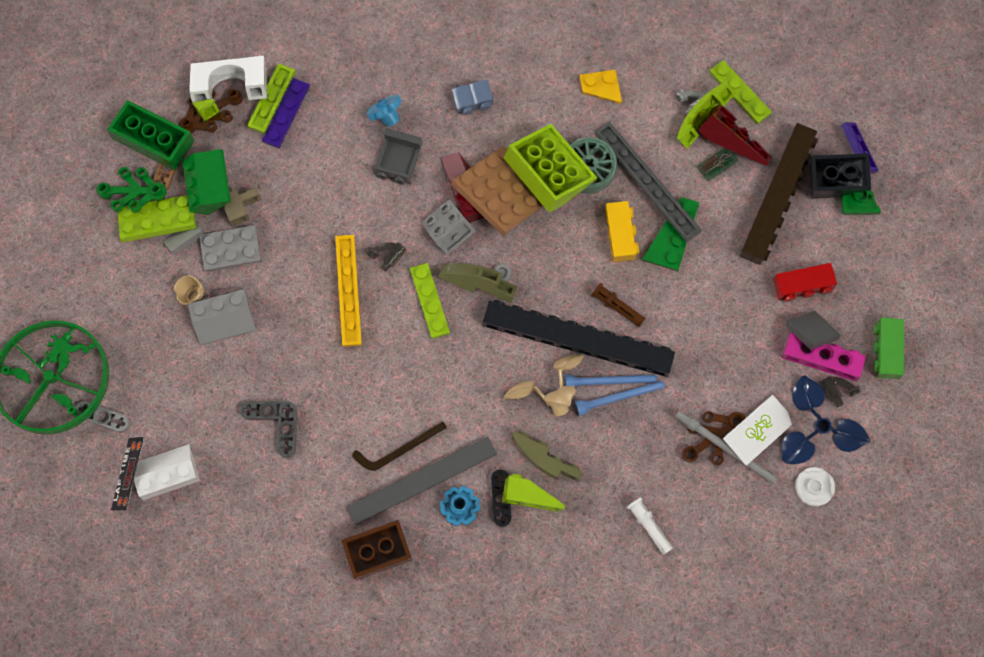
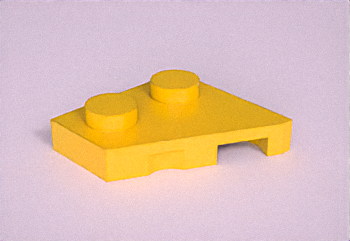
(602, 85)

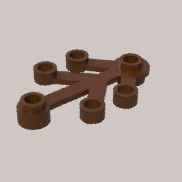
(194, 120)
(719, 432)

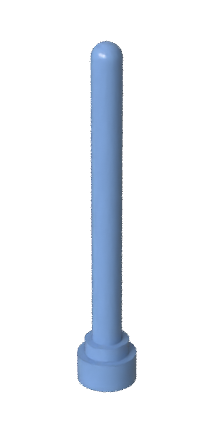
(574, 381)
(584, 406)

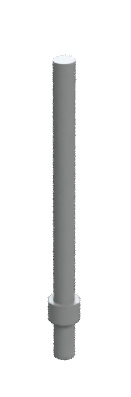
(693, 424)

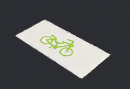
(758, 430)

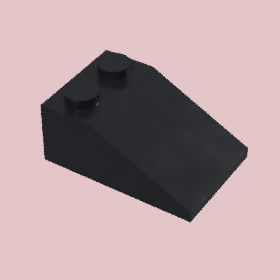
(839, 175)

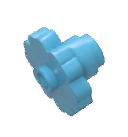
(385, 110)
(457, 516)

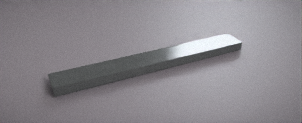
(649, 183)
(421, 481)

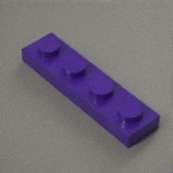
(286, 113)

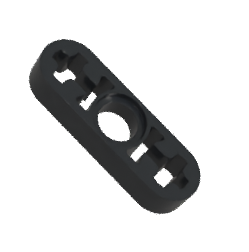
(496, 513)

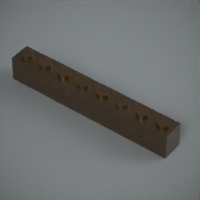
(778, 194)

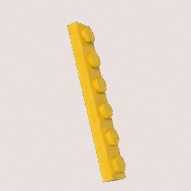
(348, 291)

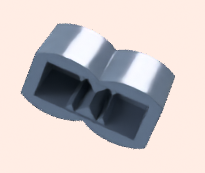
(472, 97)

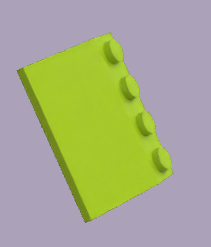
(549, 167)

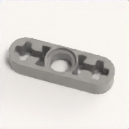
(114, 426)

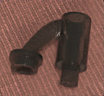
(393, 256)
(832, 391)

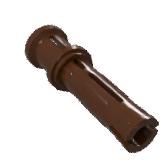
(609, 302)

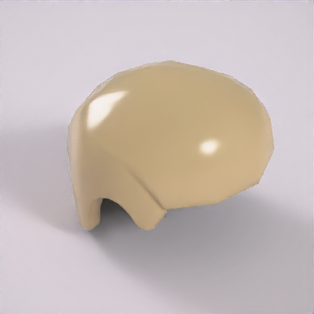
(193, 285)

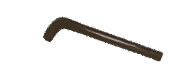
(373, 466)

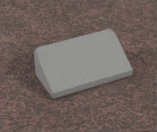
(182, 239)

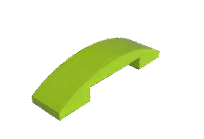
(701, 111)

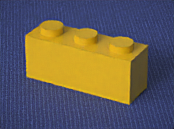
(621, 231)

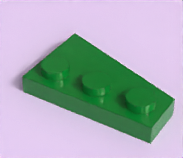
(859, 204)

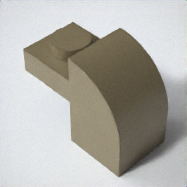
(236, 208)

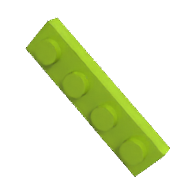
(275, 91)
(744, 95)
(429, 301)

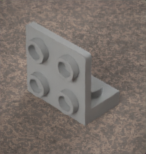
(448, 227)

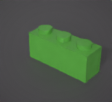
(889, 348)

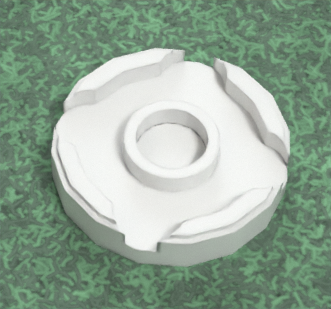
(815, 486)

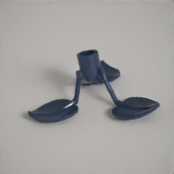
(797, 448)

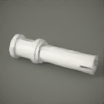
(645, 518)

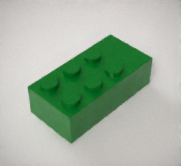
(151, 135)

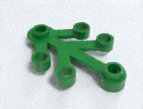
(133, 191)

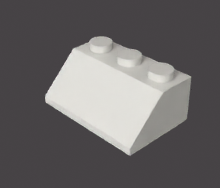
(165, 472)

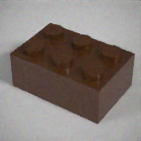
(376, 550)

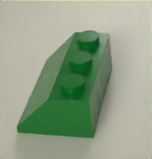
(206, 181)

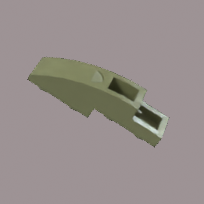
(474, 276)
(537, 454)

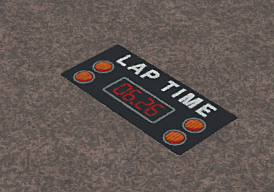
(127, 474)

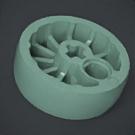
(605, 150)

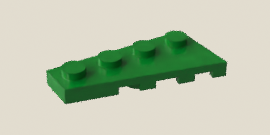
(668, 245)

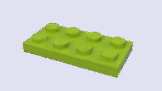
(156, 219)

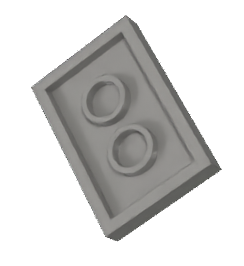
(230, 248)

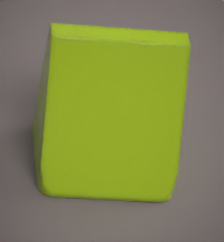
(206, 108)

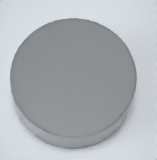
(505, 269)

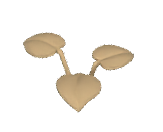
(559, 399)

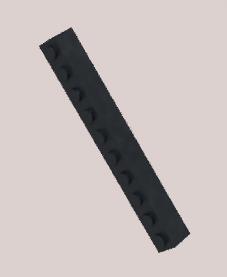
(578, 338)

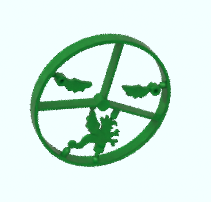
(60, 347)

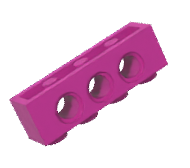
(831, 365)

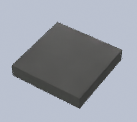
(812, 330)

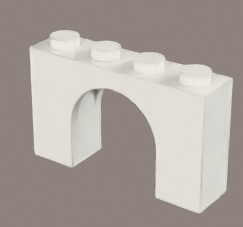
(208, 74)

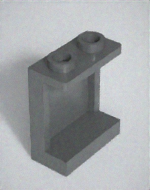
(398, 156)

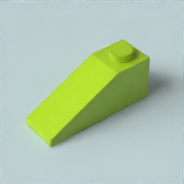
(526, 493)

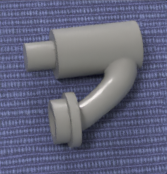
(683, 97)

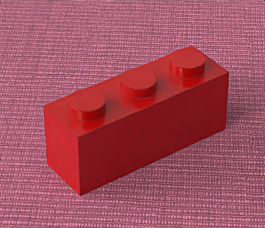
(805, 282)

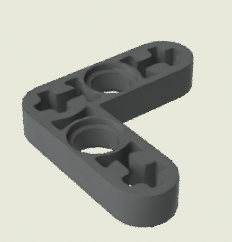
(278, 415)

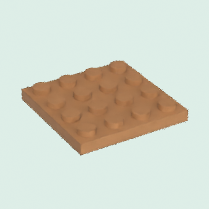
(497, 192)

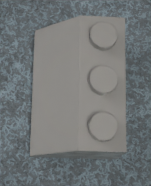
(222, 317)

